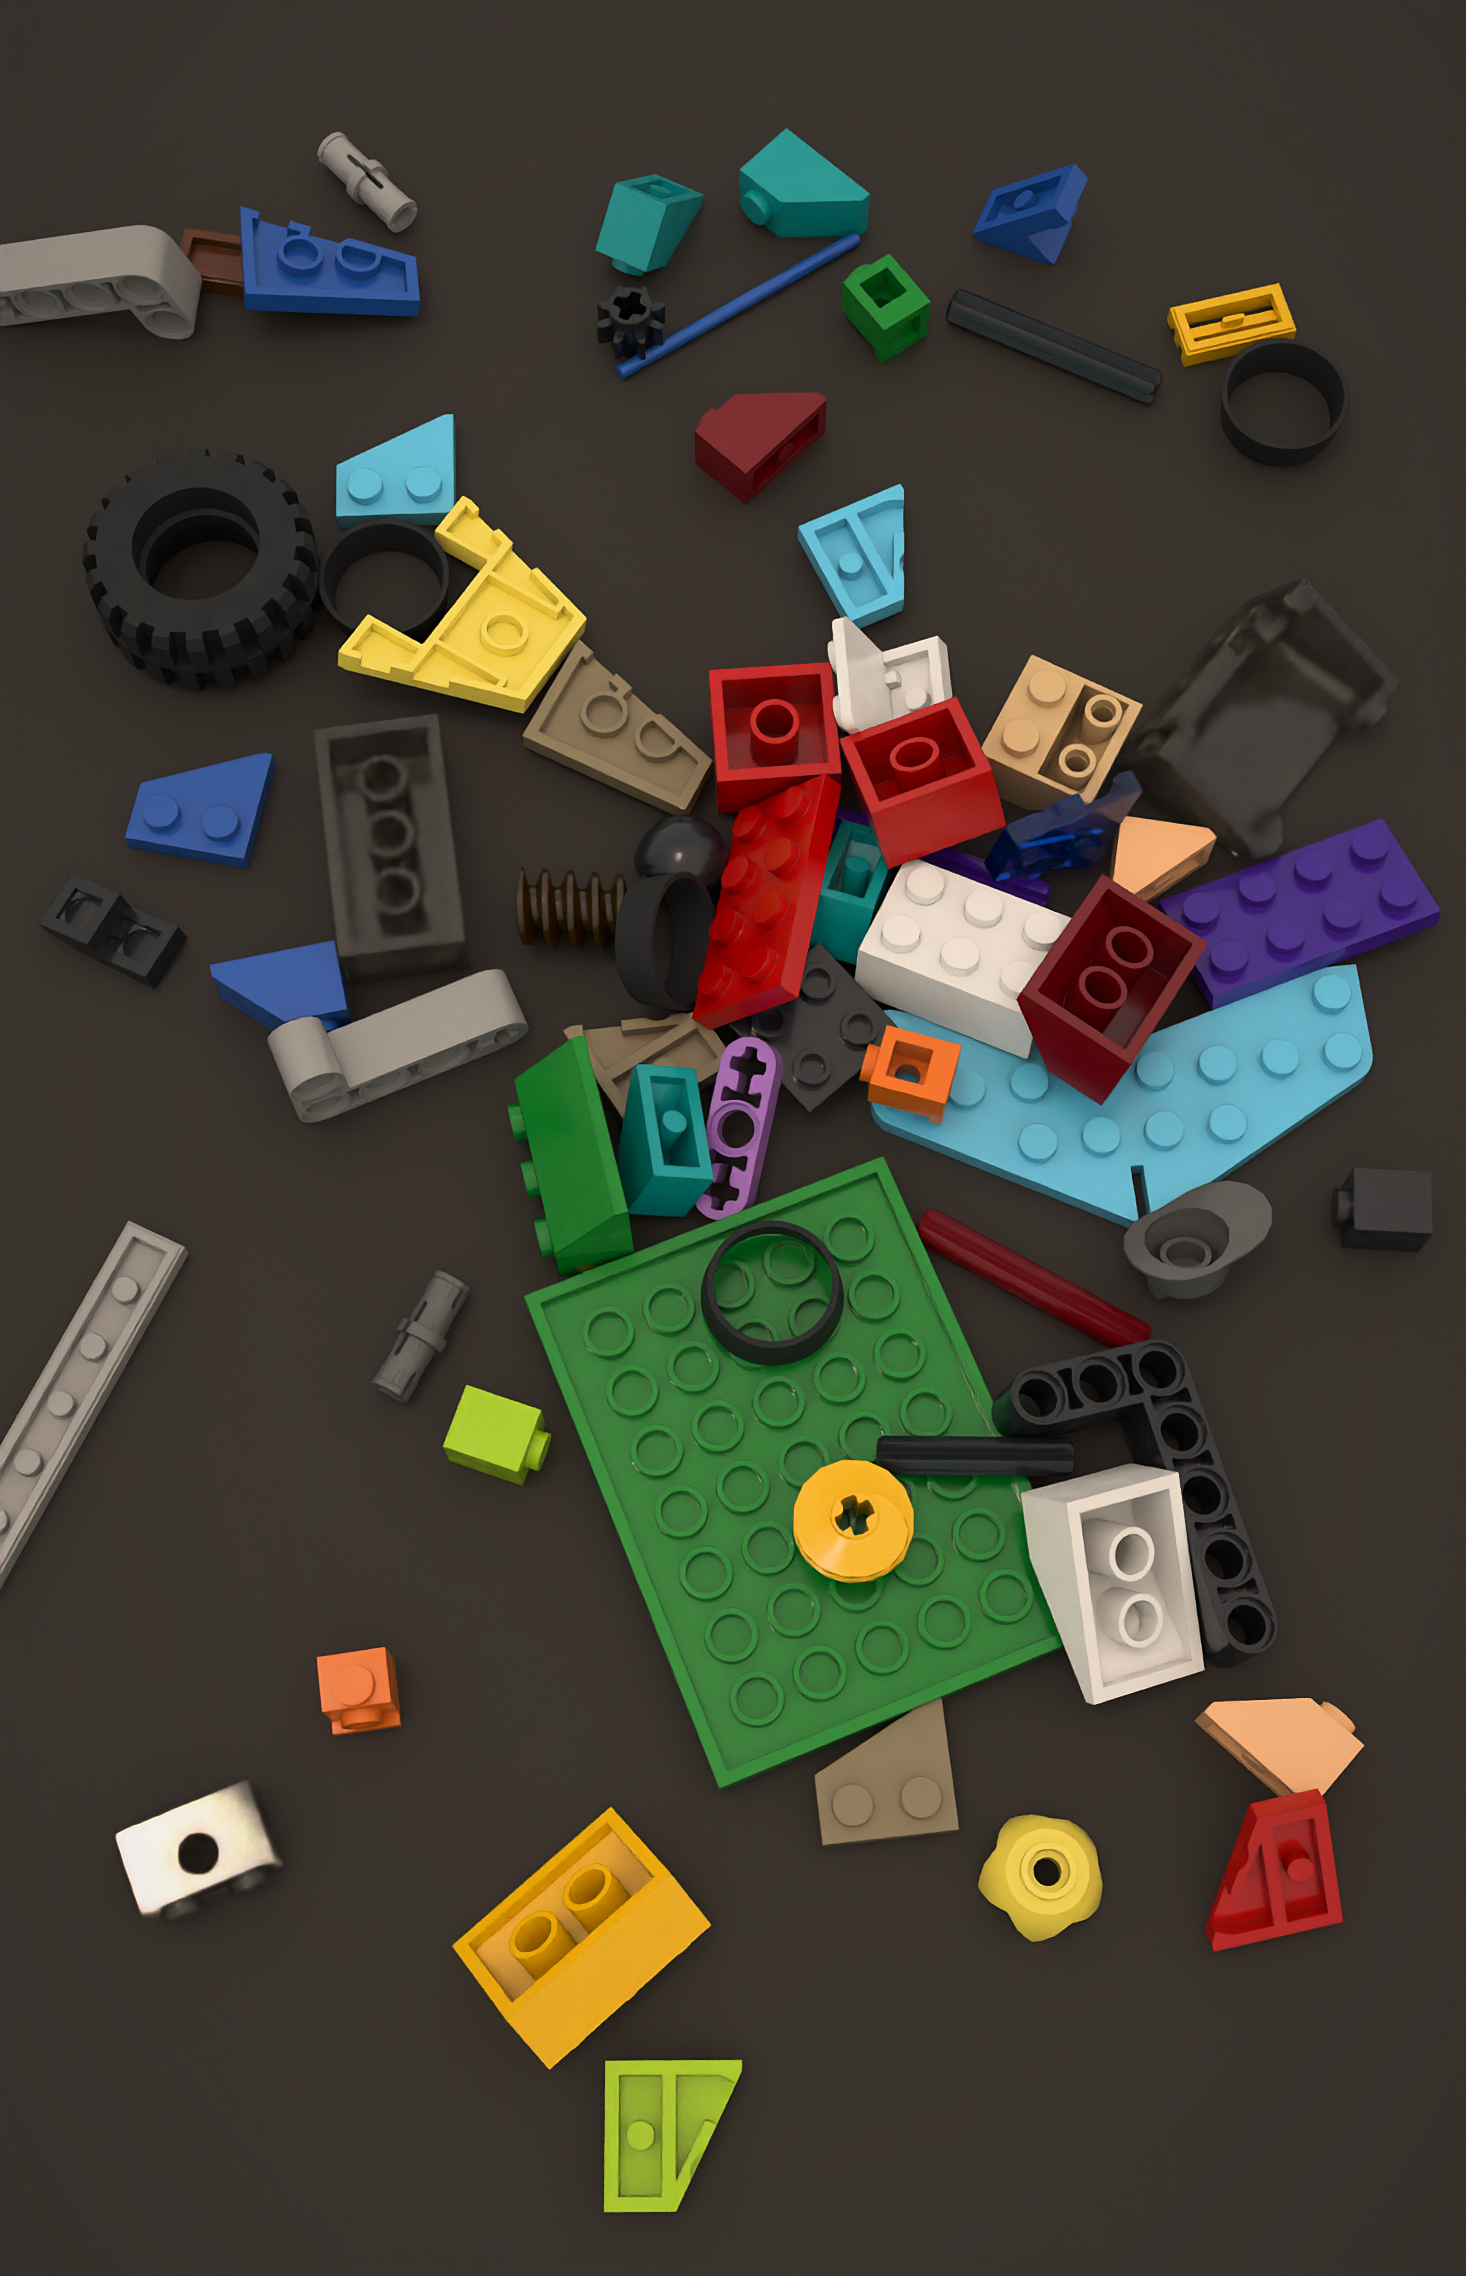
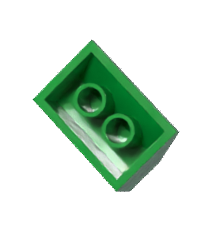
(571, 1161)

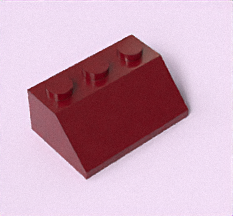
(1106, 987)

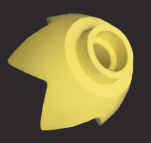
(1010, 1881)

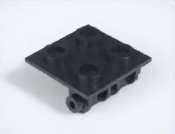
(821, 1031)

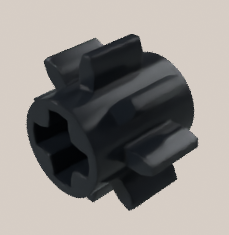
(630, 322)

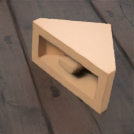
(1157, 855)

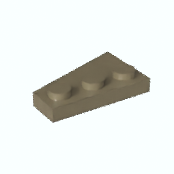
(613, 737)

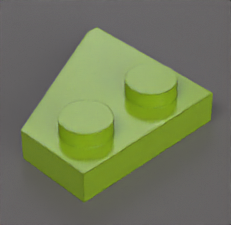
(659, 2127)

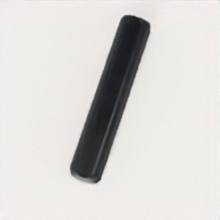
(975, 1455)

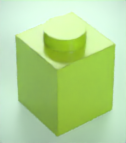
(497, 1436)

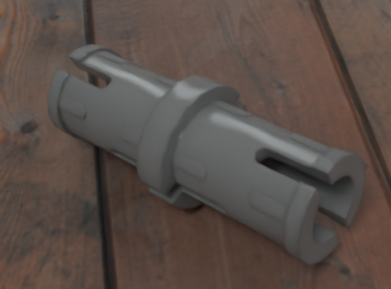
(421, 1336)

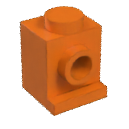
(926, 1058)
(359, 1691)

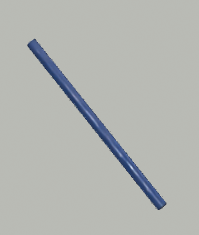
(740, 304)

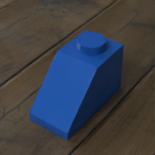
(287, 986)

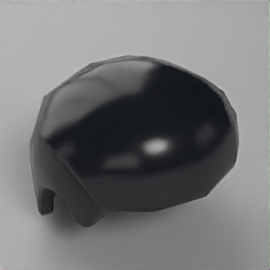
(681, 846)

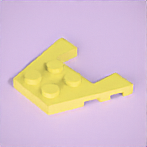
(496, 638)

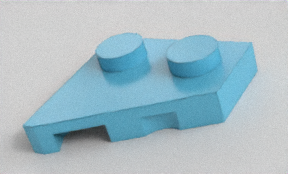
(402, 478)
(860, 556)

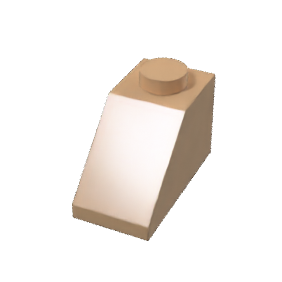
(1284, 1741)

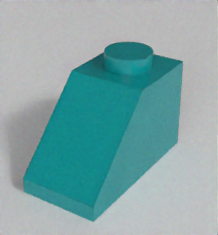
(801, 192)
(646, 222)
(850, 892)
(663, 1142)

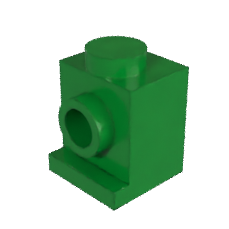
(886, 307)

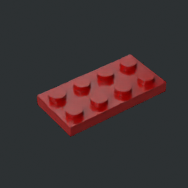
(767, 903)

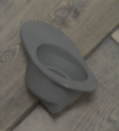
(1197, 1237)

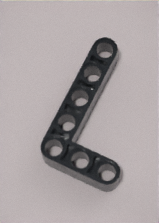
(1201, 1472)

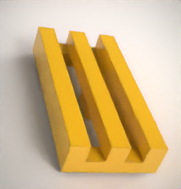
(1235, 330)

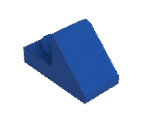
(1033, 214)

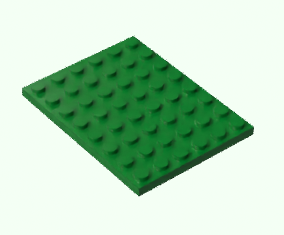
(714, 1449)

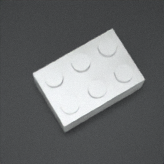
(957, 954)

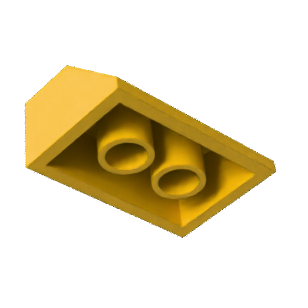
(580, 1937)

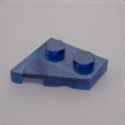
(1063, 834)

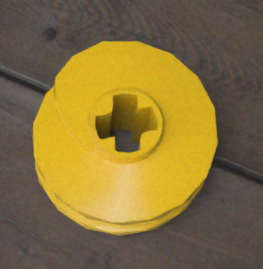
(865, 1490)

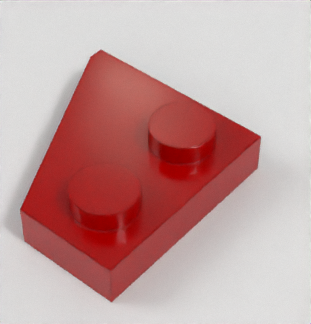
(1277, 1874)

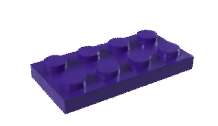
(1302, 912)

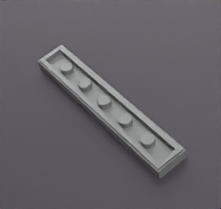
(80, 1380)

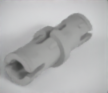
(367, 182)

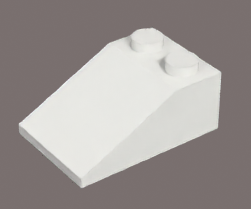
(1117, 1577)

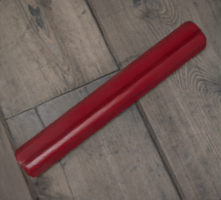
(1030, 1281)

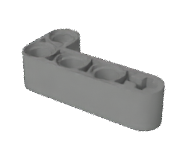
(100, 274)
(395, 1046)

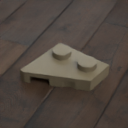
(665, 1042)
(890, 1784)

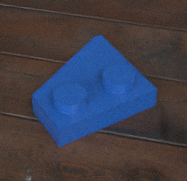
(204, 811)

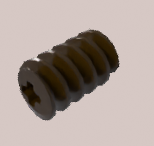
(568, 909)

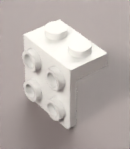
(884, 684)

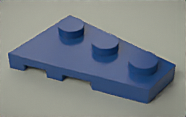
(314, 275)

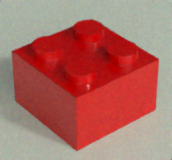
(771, 730)
(923, 782)

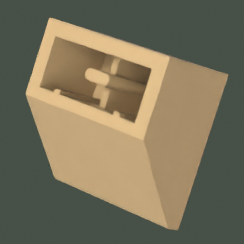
(1056, 737)

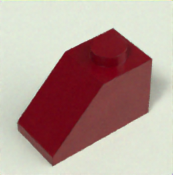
(757, 438)

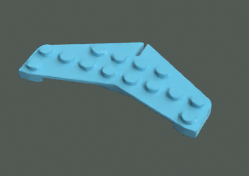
(1181, 1114)

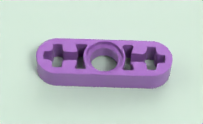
(721, 1107)

